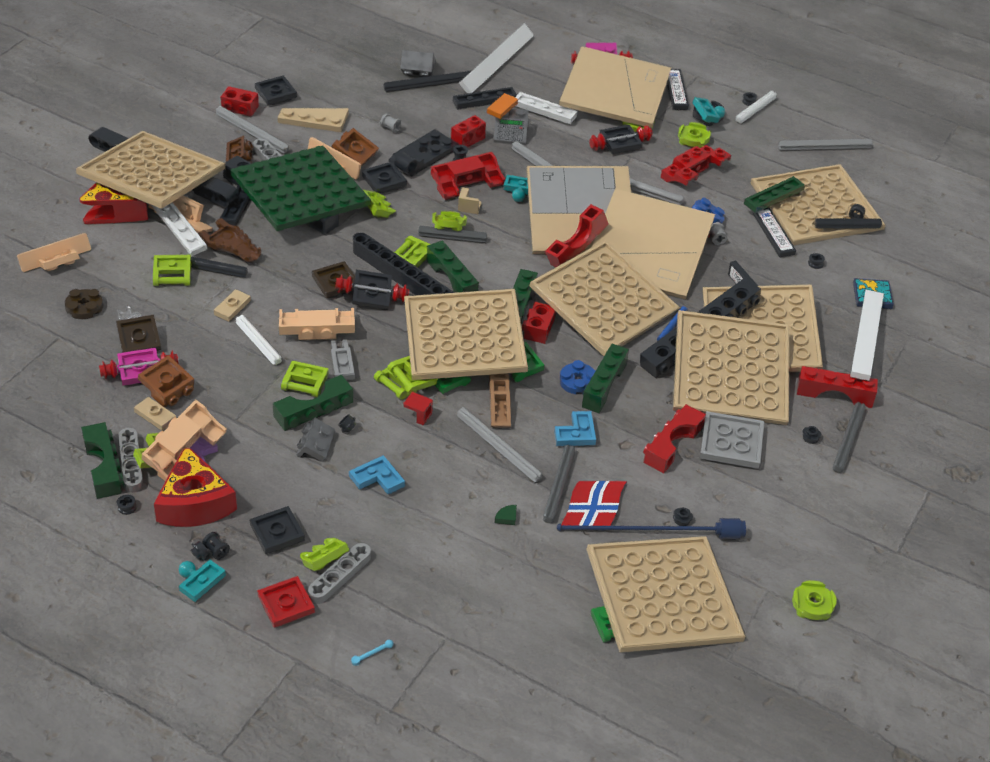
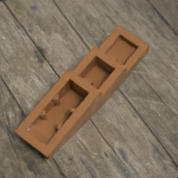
(499, 400)

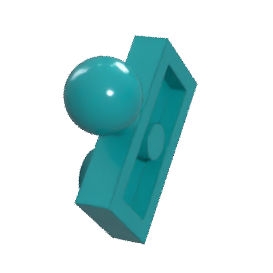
(707, 111)
(517, 186)
(199, 581)

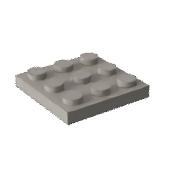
(732, 439)

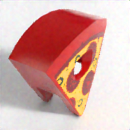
(112, 206)
(193, 494)

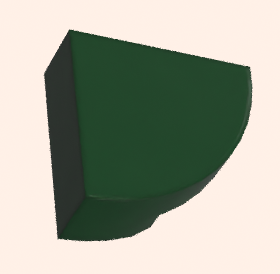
(506, 515)

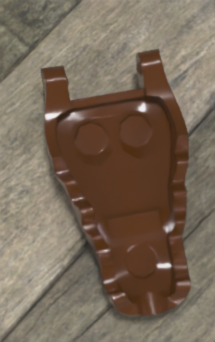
(231, 240)

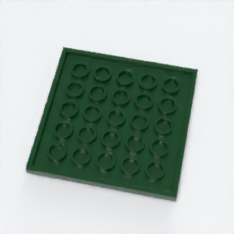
(300, 187)

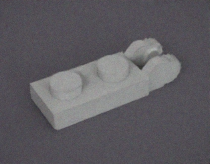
(342, 360)

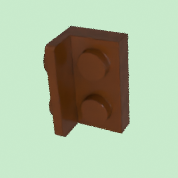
(239, 147)

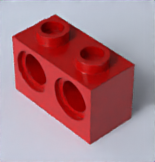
(240, 101)
(469, 131)
(539, 322)

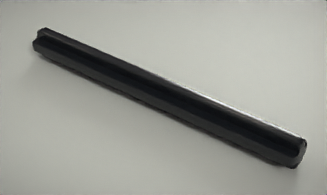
(425, 81)

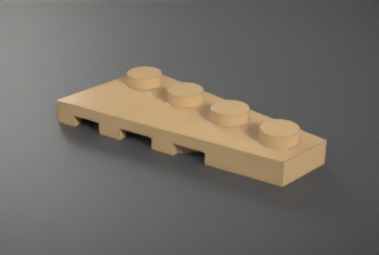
(318, 118)

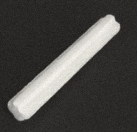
(755, 107)
(258, 340)

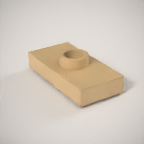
(232, 305)
(154, 413)

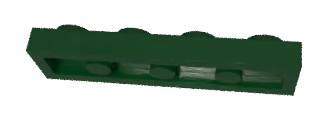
(774, 194)

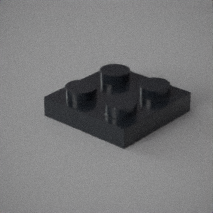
(275, 90)
(384, 177)
(277, 530)

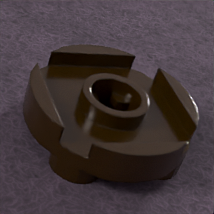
(91, 298)

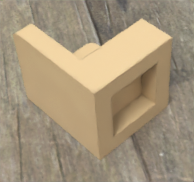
(468, 204)

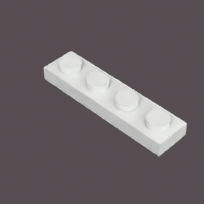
(546, 108)

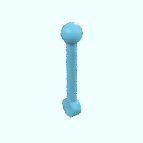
(355, 660)

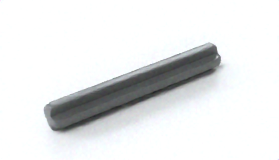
(447, 233)

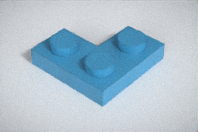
(580, 433)
(378, 471)

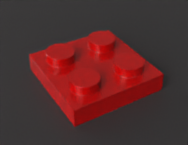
(286, 601)

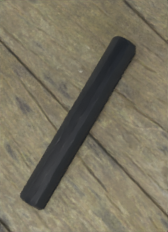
(848, 223)
(219, 267)

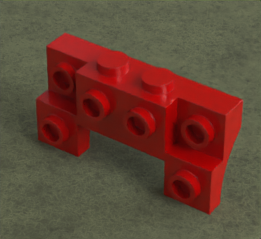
(692, 162)
(466, 171)

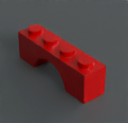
(590, 225)
(815, 381)
(685, 424)

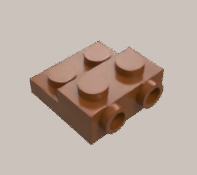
(355, 146)
(167, 381)

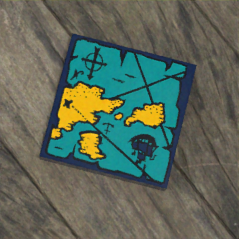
(880, 286)

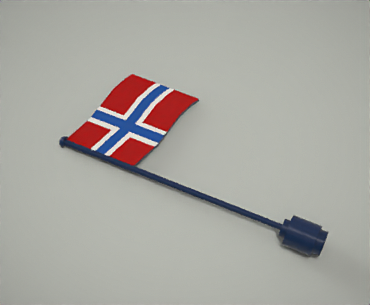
(597, 503)

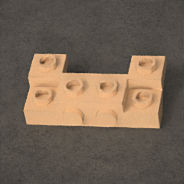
(316, 323)
(182, 434)

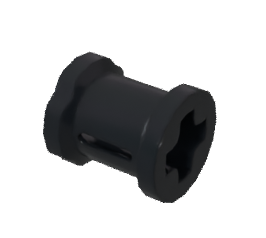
(460, 152)
(216, 545)

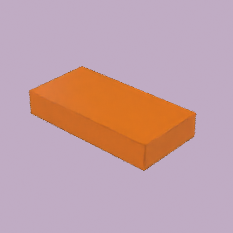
(502, 106)

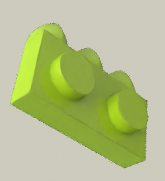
(379, 206)
(323, 554)

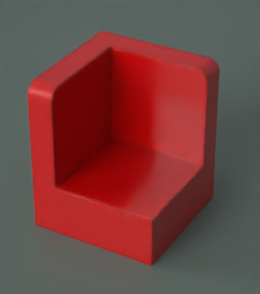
(421, 405)

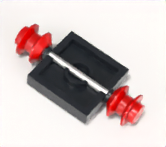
(621, 138)
(371, 289)

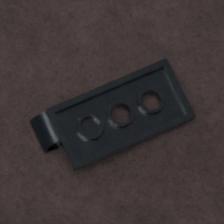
(412, 160)

